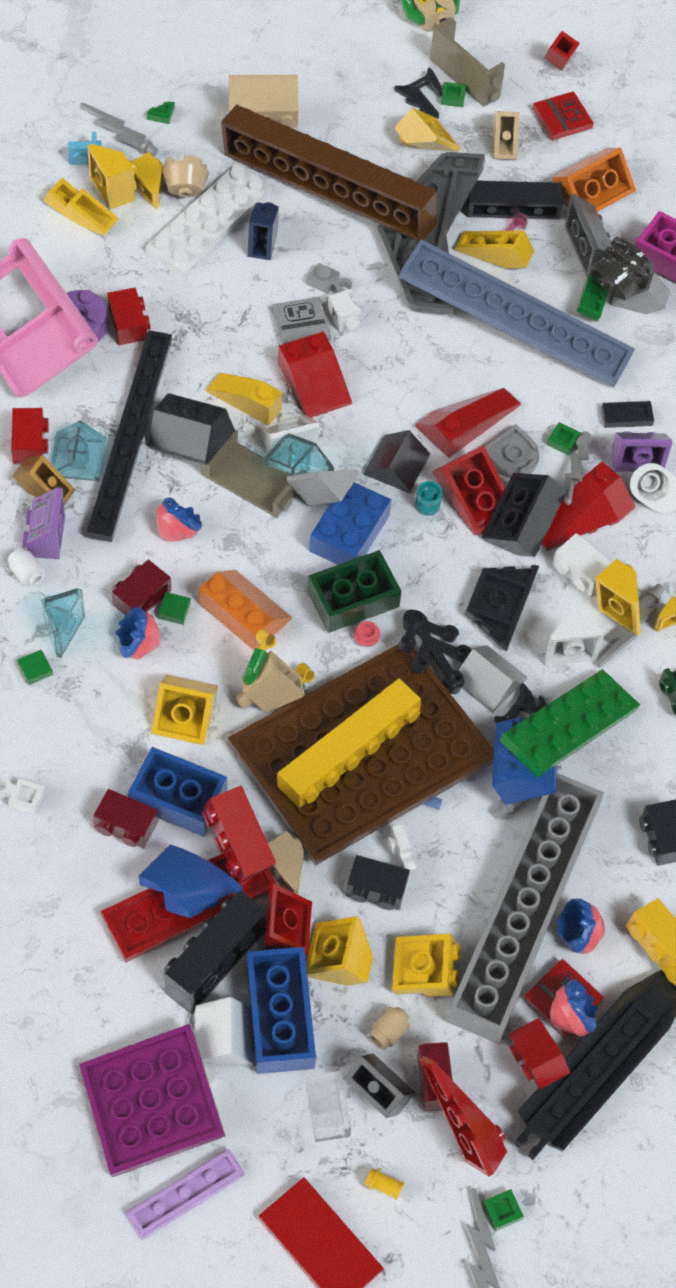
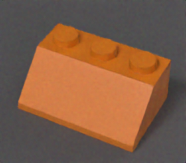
(598, 179)
(241, 606)

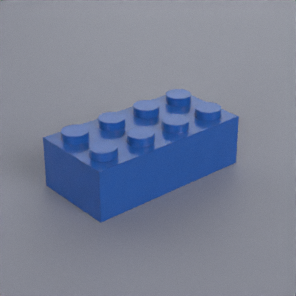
(280, 1010)

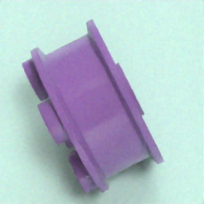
(92, 309)

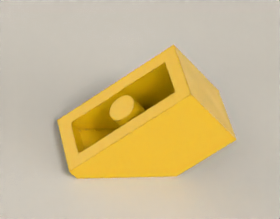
(149, 178)

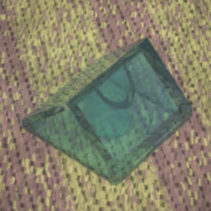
(79, 452)
(297, 456)
(62, 618)

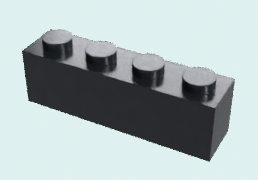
(507, 198)

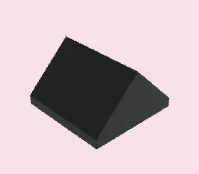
(398, 460)

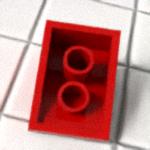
(314, 374)
(471, 487)

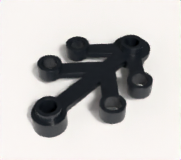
(416, 623)

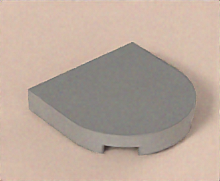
(513, 452)

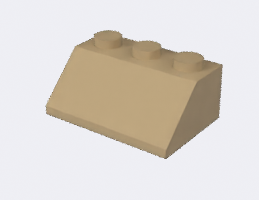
(267, 95)

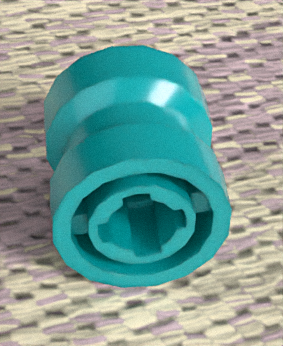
(428, 498)

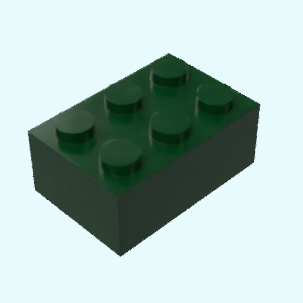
(354, 591)

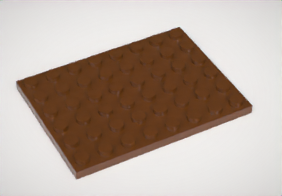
(400, 776)

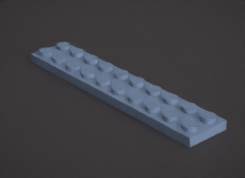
(517, 313)

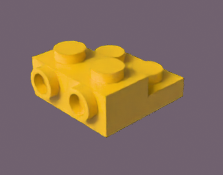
(426, 965)

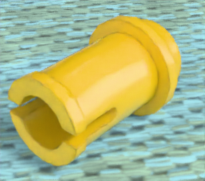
(384, 1183)

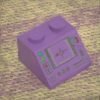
(636, 449)
(46, 525)

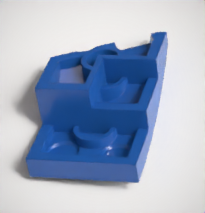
(187, 881)

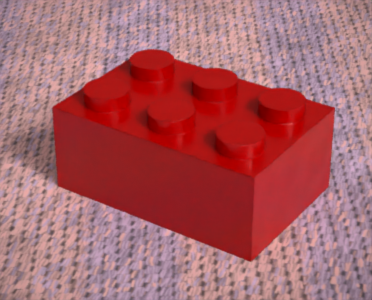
(238, 834)

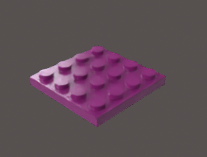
(151, 1100)

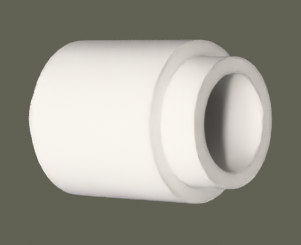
(26, 567)

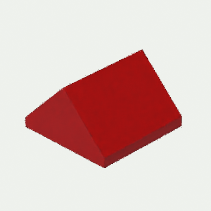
(287, 920)

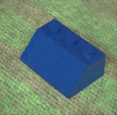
(511, 777)

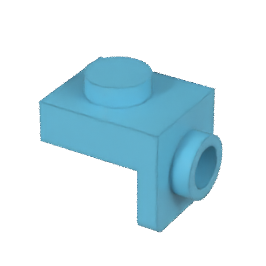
(79, 152)

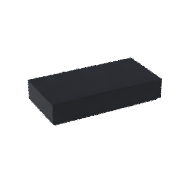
(627, 414)

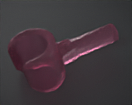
(519, 220)

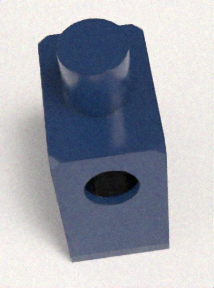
(263, 220)

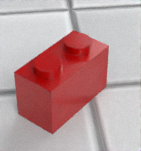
(127, 316)
(28, 433)
(539, 1054)

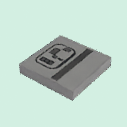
(300, 319)

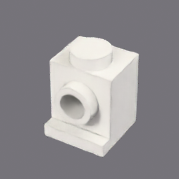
(343, 310)

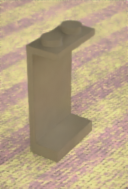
(462, 67)
(249, 478)

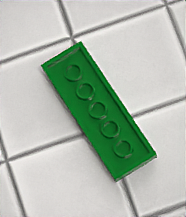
(569, 723)

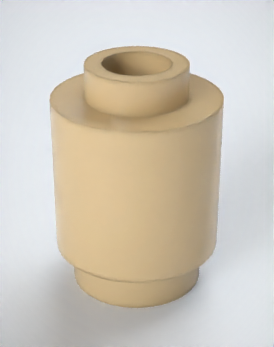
(389, 1027)

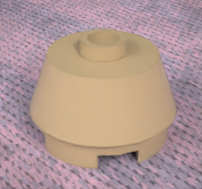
(185, 176)

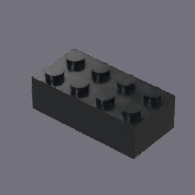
(214, 951)

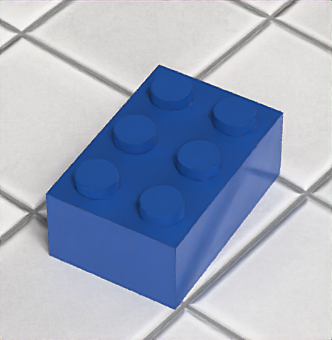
(350, 525)
(177, 789)

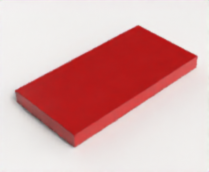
(319, 1239)

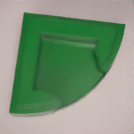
(162, 113)

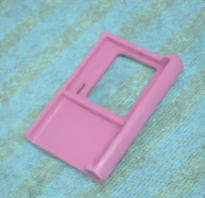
(50, 339)

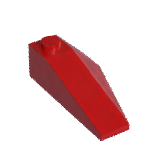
(464, 421)
(594, 504)
(474, 1132)

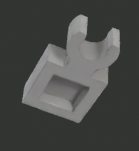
(327, 279)

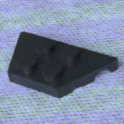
(500, 601)

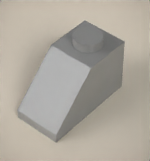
(648, 298)

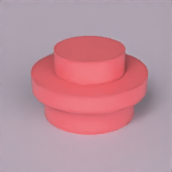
(367, 634)

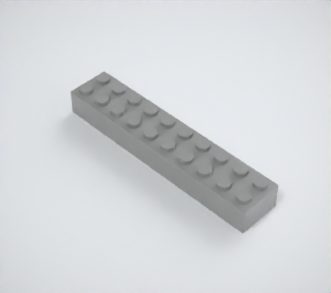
(524, 910)

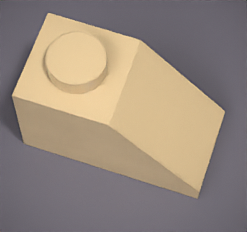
(505, 134)
(289, 861)

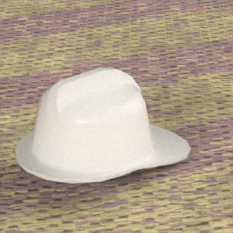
(654, 487)

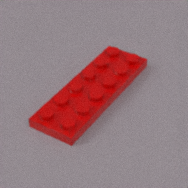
(144, 924)

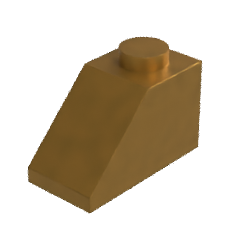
(40, 476)

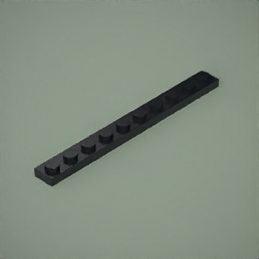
(129, 436)

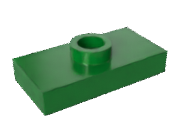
(592, 299)

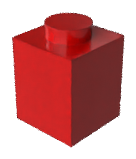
(561, 50)

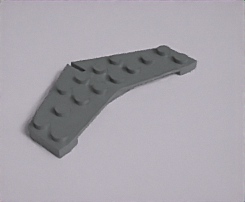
(453, 179)

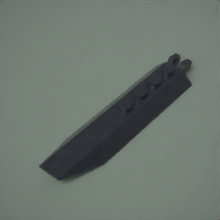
(600, 1064)

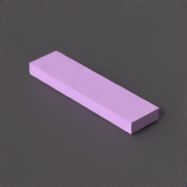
(185, 1194)

